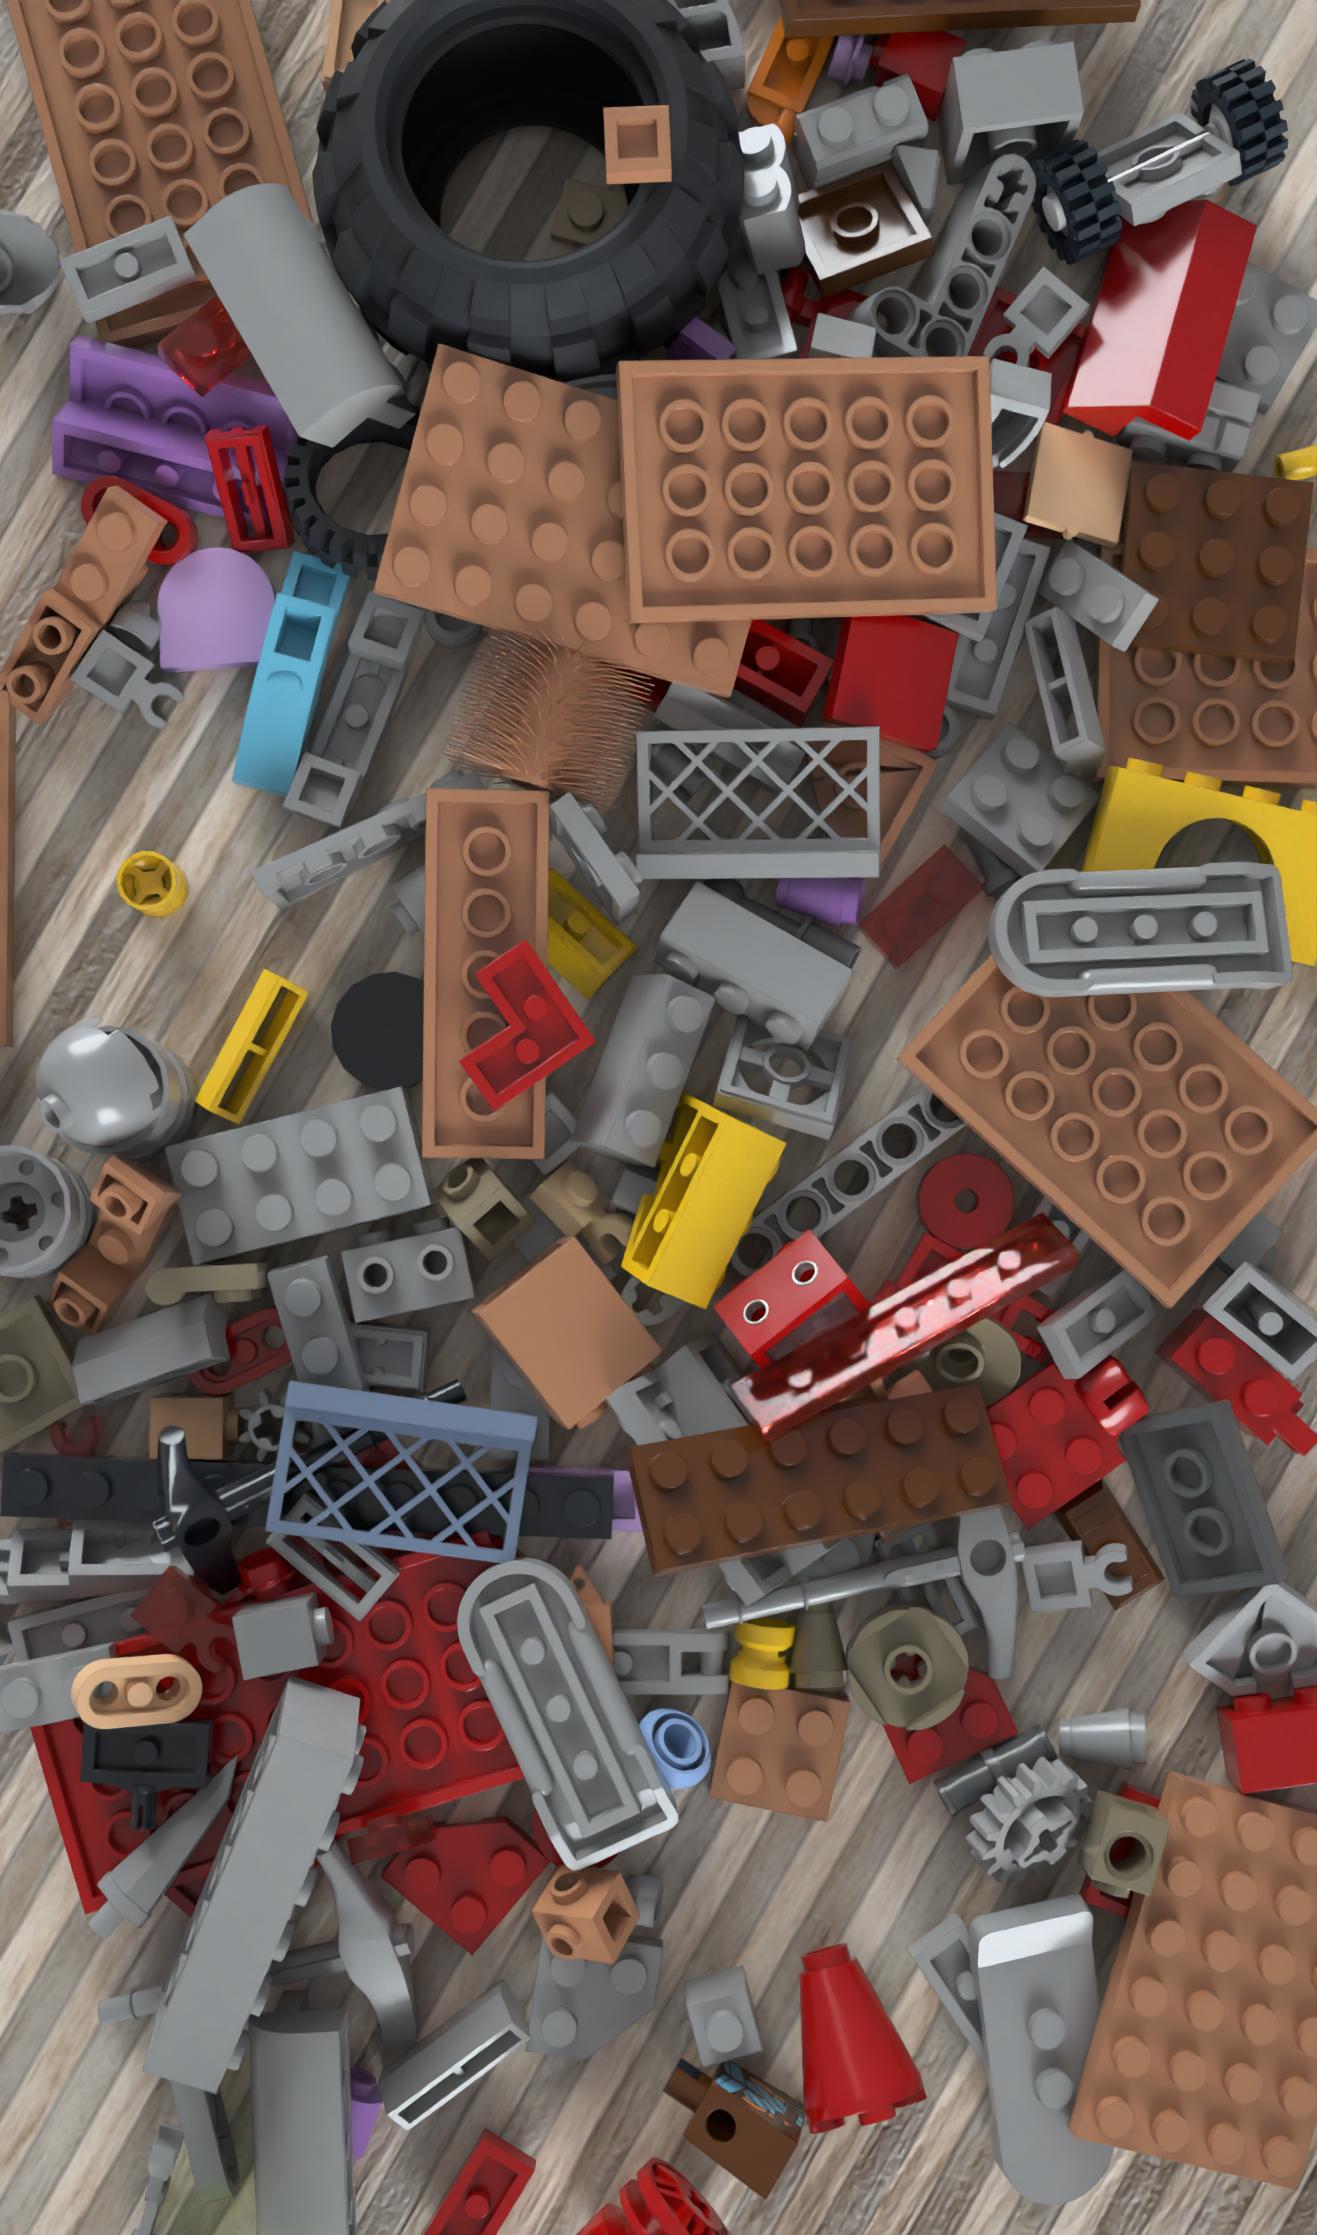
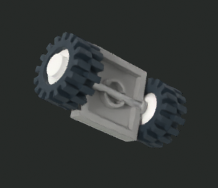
(1160, 165)

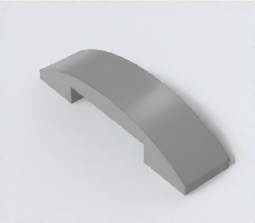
(358, 712)

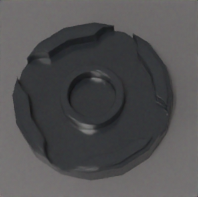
(381, 1030)

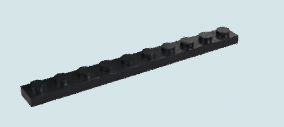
(128, 1491)

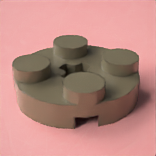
(898, 1700)

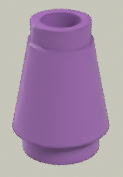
(827, 899)

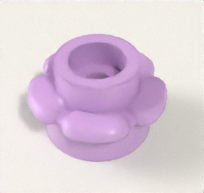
(849, 59)

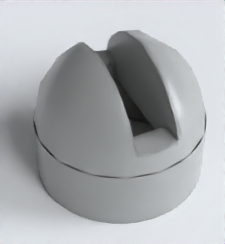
(136, 626)
(647, 1895)

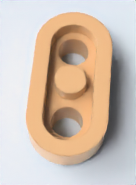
(133, 1691)

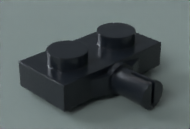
(149, 1761)

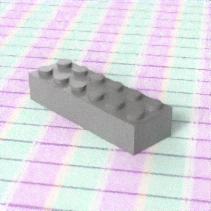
(255, 1884)

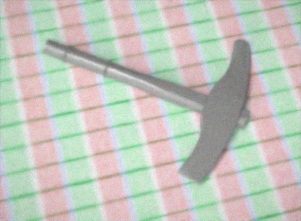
(979, 1553)
(368, 1948)

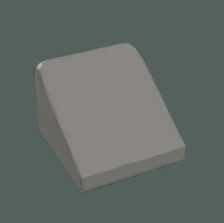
(918, 173)

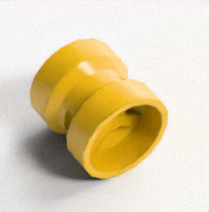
(142, 878)
(761, 1658)

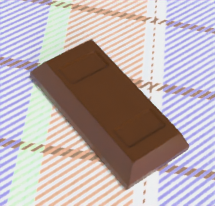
(1100, 1521)

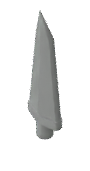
(150, 1869)

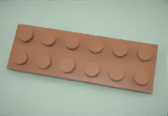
(480, 901)

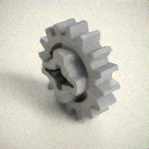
(1029, 1820)

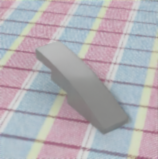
(83, 1561)

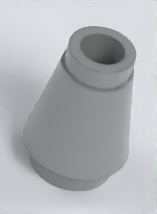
(1105, 1738)

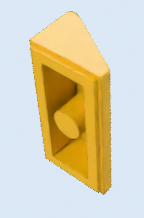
(581, 939)

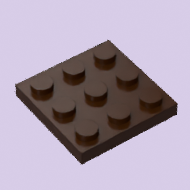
(1219, 558)

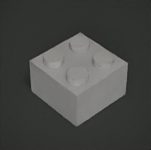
(1008, 105)

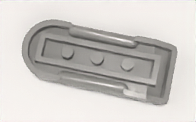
(1143, 930)
(563, 1712)
(1037, 2027)

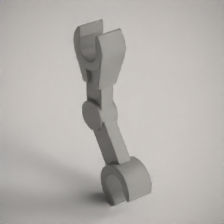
(160, 2165)

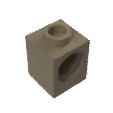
(1116, 1818)

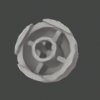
(95, 1086)

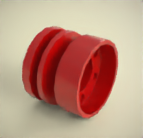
(657, 2204)

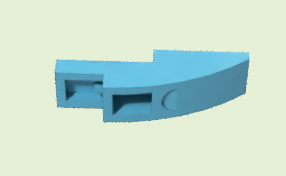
(290, 674)

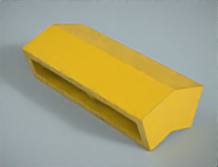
(241, 1040)

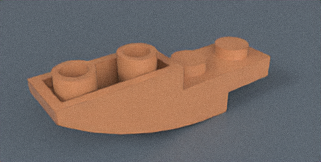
(84, 601)

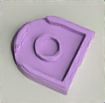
(213, 612)

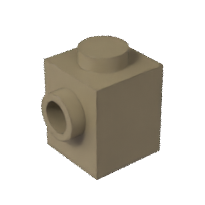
(483, 1206)

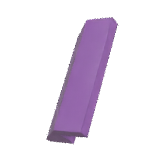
(149, 426)

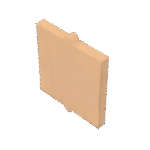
(1078, 485)

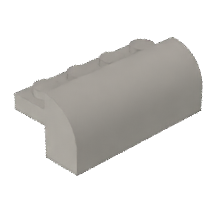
(297, 315)
(695, 1397)
(302, 2119)

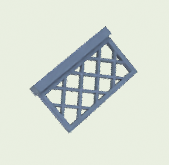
(411, 1418)

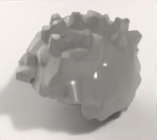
(26, 264)

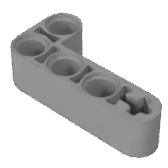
(957, 266)

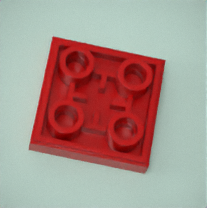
(892, 677)

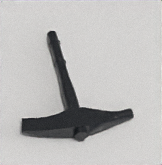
(200, 1516)

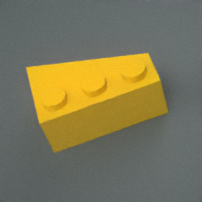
(700, 1202)

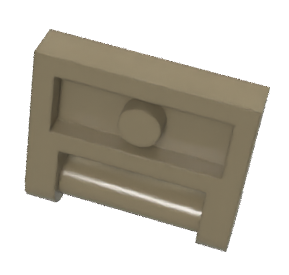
(229, 1282)

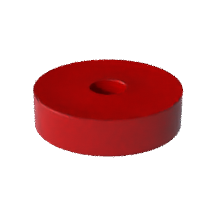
(992, 1200)

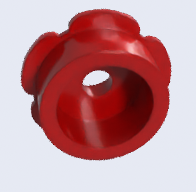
(265, 1574)

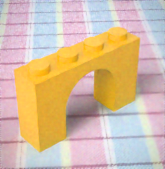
(1144, 811)

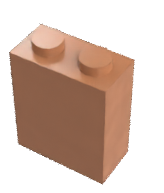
(567, 1333)

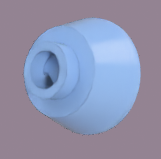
(677, 1746)

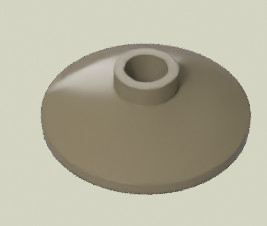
(990, 1360)

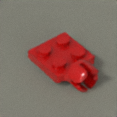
(1062, 1434)

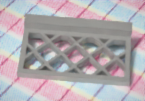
(758, 857)

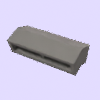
(1059, 629)
(695, 710)
(150, 1351)
(453, 2056)

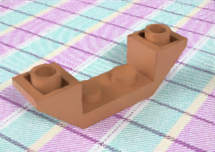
(124, 1240)

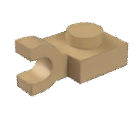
(578, 1207)

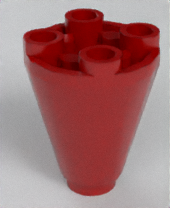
(850, 2046)

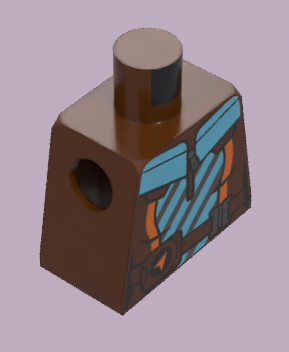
(739, 2121)

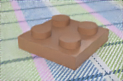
(779, 1749)

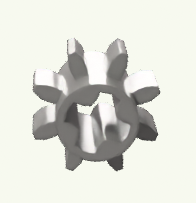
(257, 1418)

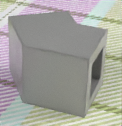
(633, 1183)

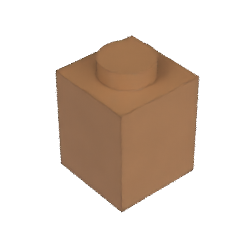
(208, 1423)

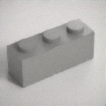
(752, 966)
(643, 1069)

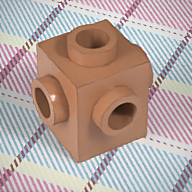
(586, 1914)

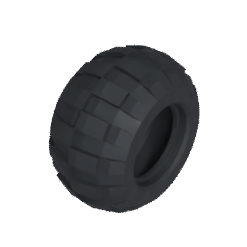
(455, 72)

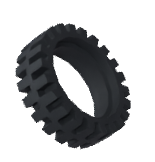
(320, 532)

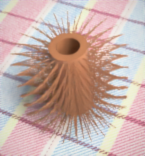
(548, 718)

